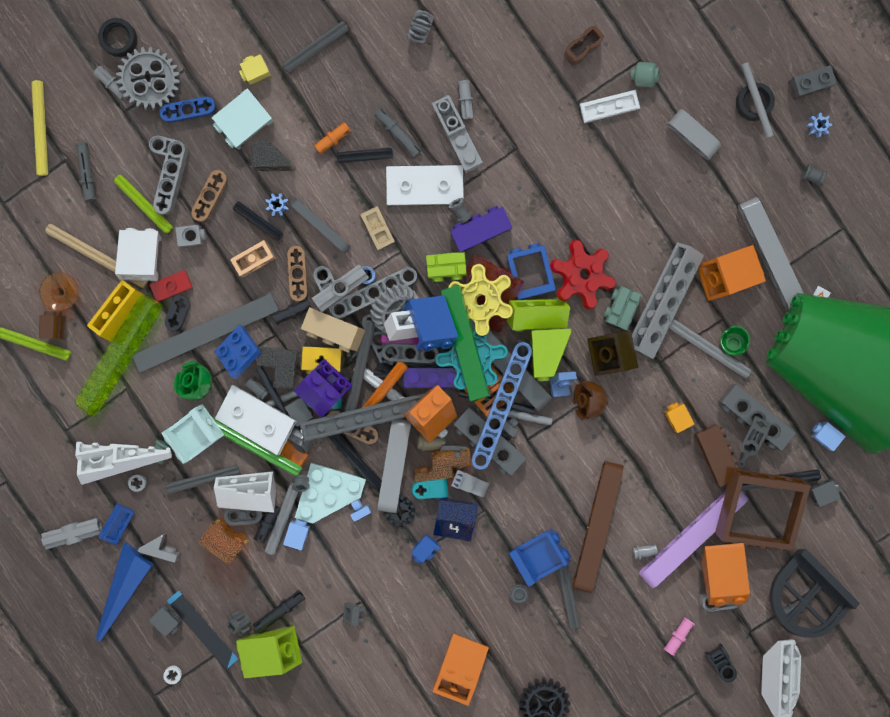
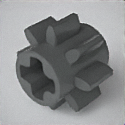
(238, 623)

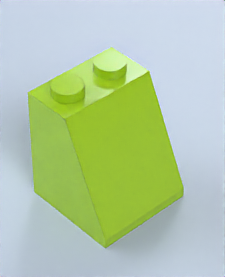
(547, 351)
(269, 652)

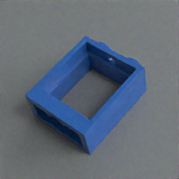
(534, 248)

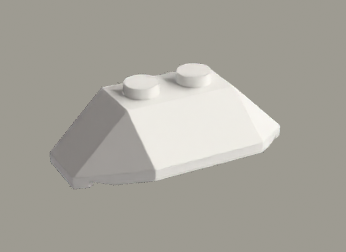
(781, 677)

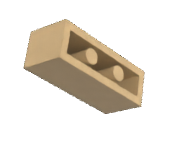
(332, 330)

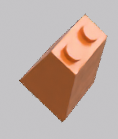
(731, 273)
(432, 413)
(725, 574)

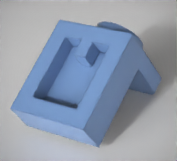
(560, 383)

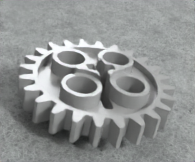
(144, 61)

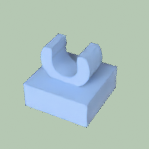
(360, 511)

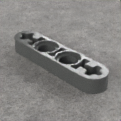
(320, 225)

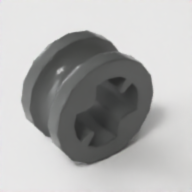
(300, 483)

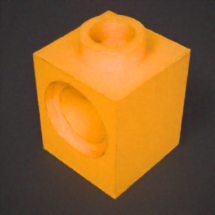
(678, 417)

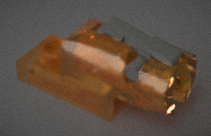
(443, 461)

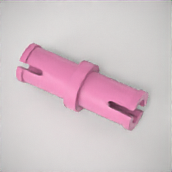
(679, 636)

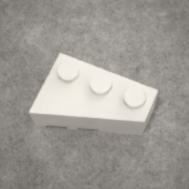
(246, 492)

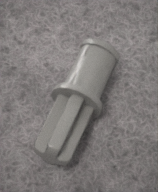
(109, 81)
(465, 99)

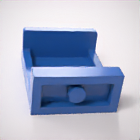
(432, 322)
(540, 556)

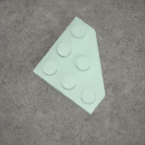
(327, 492)

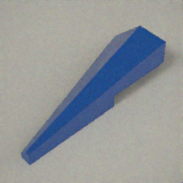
(128, 576)

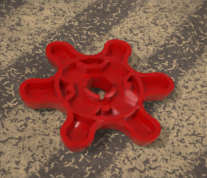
(571, 270)

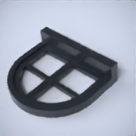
(823, 580)

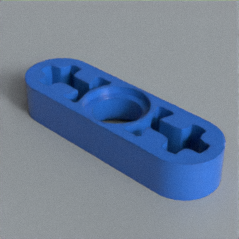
(175, 117)

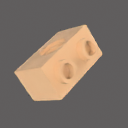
(253, 258)

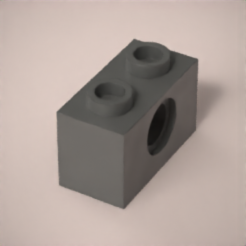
(812, 82)

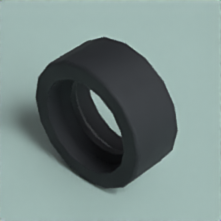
(107, 26)
(770, 100)

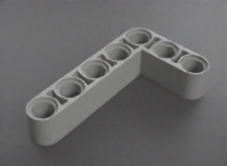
(363, 293)

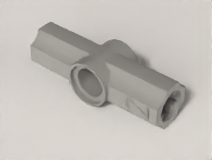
(330, 296)
(71, 533)

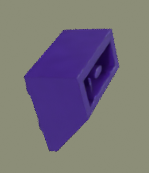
(322, 388)

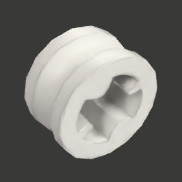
(167, 672)

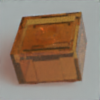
(223, 541)

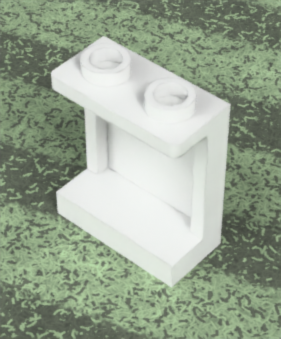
(137, 255)

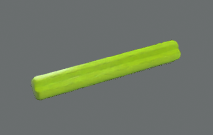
(143, 204)
(34, 344)

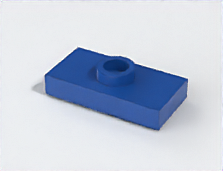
(116, 524)

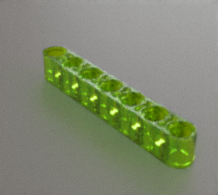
(118, 354)

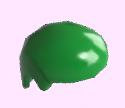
(735, 341)

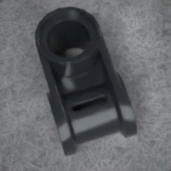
(720, 660)

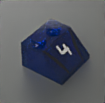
(455, 519)

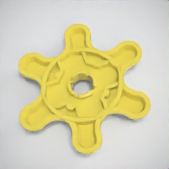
(492, 291)

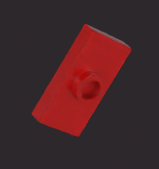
(171, 286)

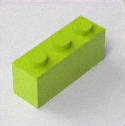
(538, 314)

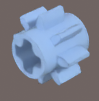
(823, 128)
(275, 199)

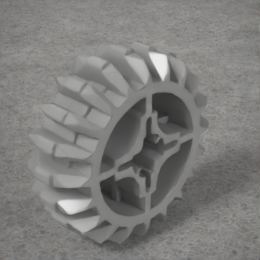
(390, 301)

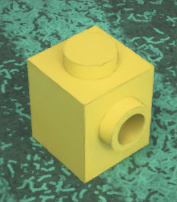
(254, 69)

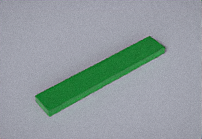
(466, 345)

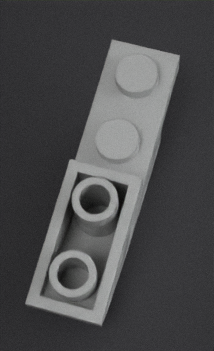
(457, 134)

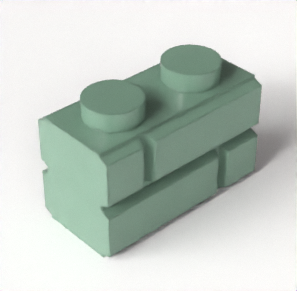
(622, 308)

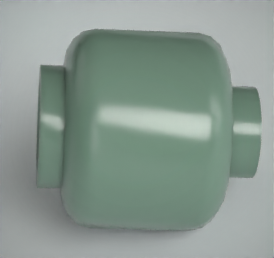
(645, 74)

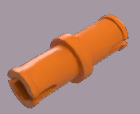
(332, 138)

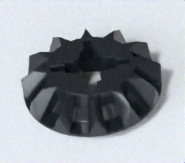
(406, 518)

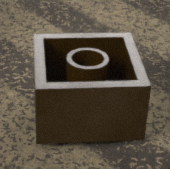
(612, 353)

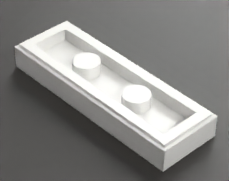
(609, 106)

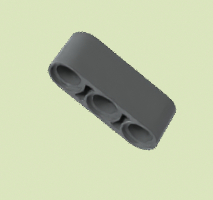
(400, 356)

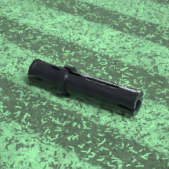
(286, 606)

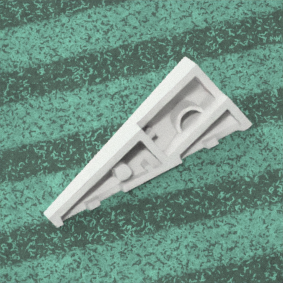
(104, 461)

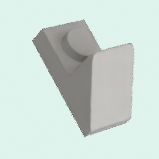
(156, 549)

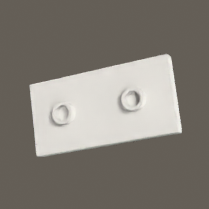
(424, 184)
(255, 420)

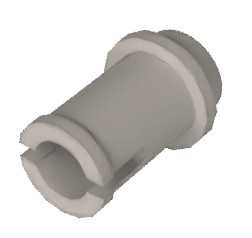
(644, 551)

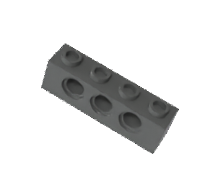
(735, 394)
(514, 457)

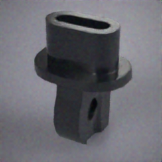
(383, 370)

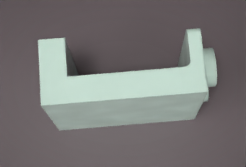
(241, 119)
(192, 434)

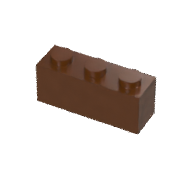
(717, 453)

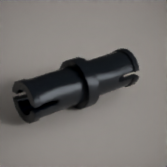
(291, 312)
(266, 524)

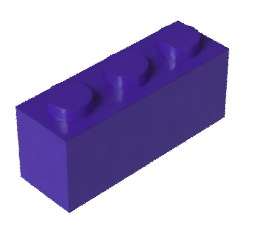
(480, 228)
(429, 377)

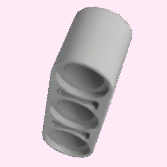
(694, 134)

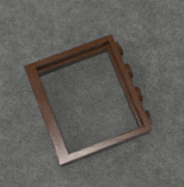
(731, 499)

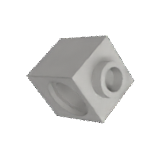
(182, 236)

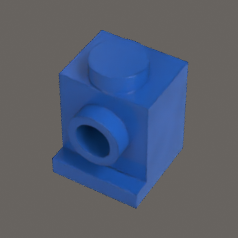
(425, 549)

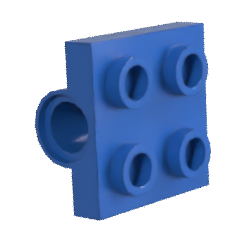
(237, 352)

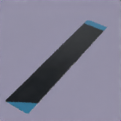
(202, 629)

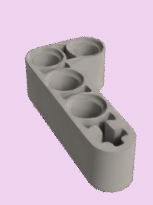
(166, 177)

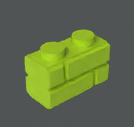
(446, 265)

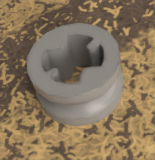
(134, 488)

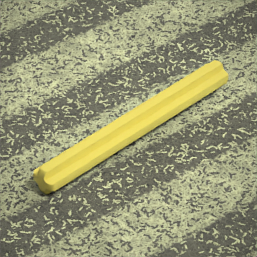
(39, 128)

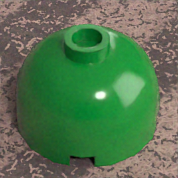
(193, 381)

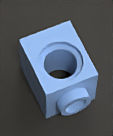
(827, 435)
(297, 534)

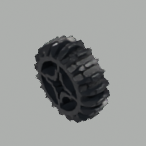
(550, 698)

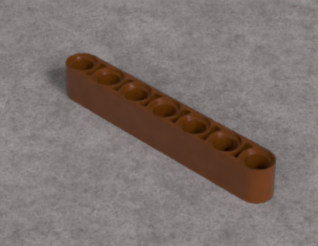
(598, 526)

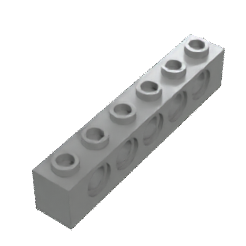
(666, 299)

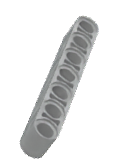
(770, 250)

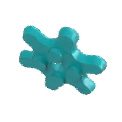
(487, 355)

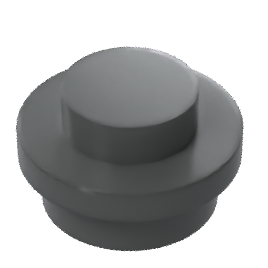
(519, 593)

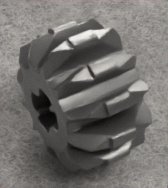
(420, 26)

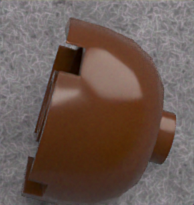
(590, 400)

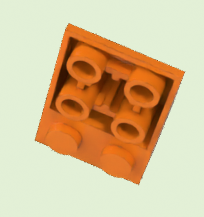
(460, 669)

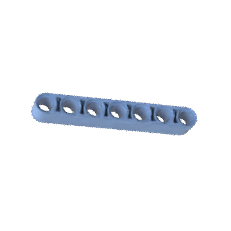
(501, 415)

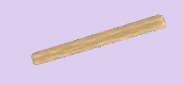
(86, 250)

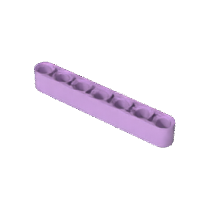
(686, 542)

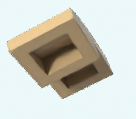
(377, 227)

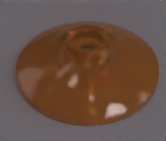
(50, 287)

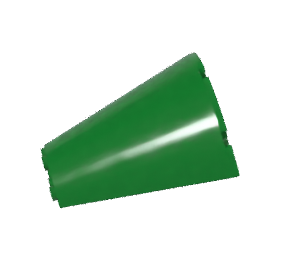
(839, 363)

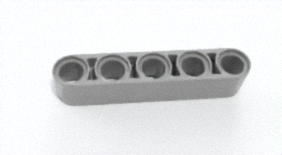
(394, 465)

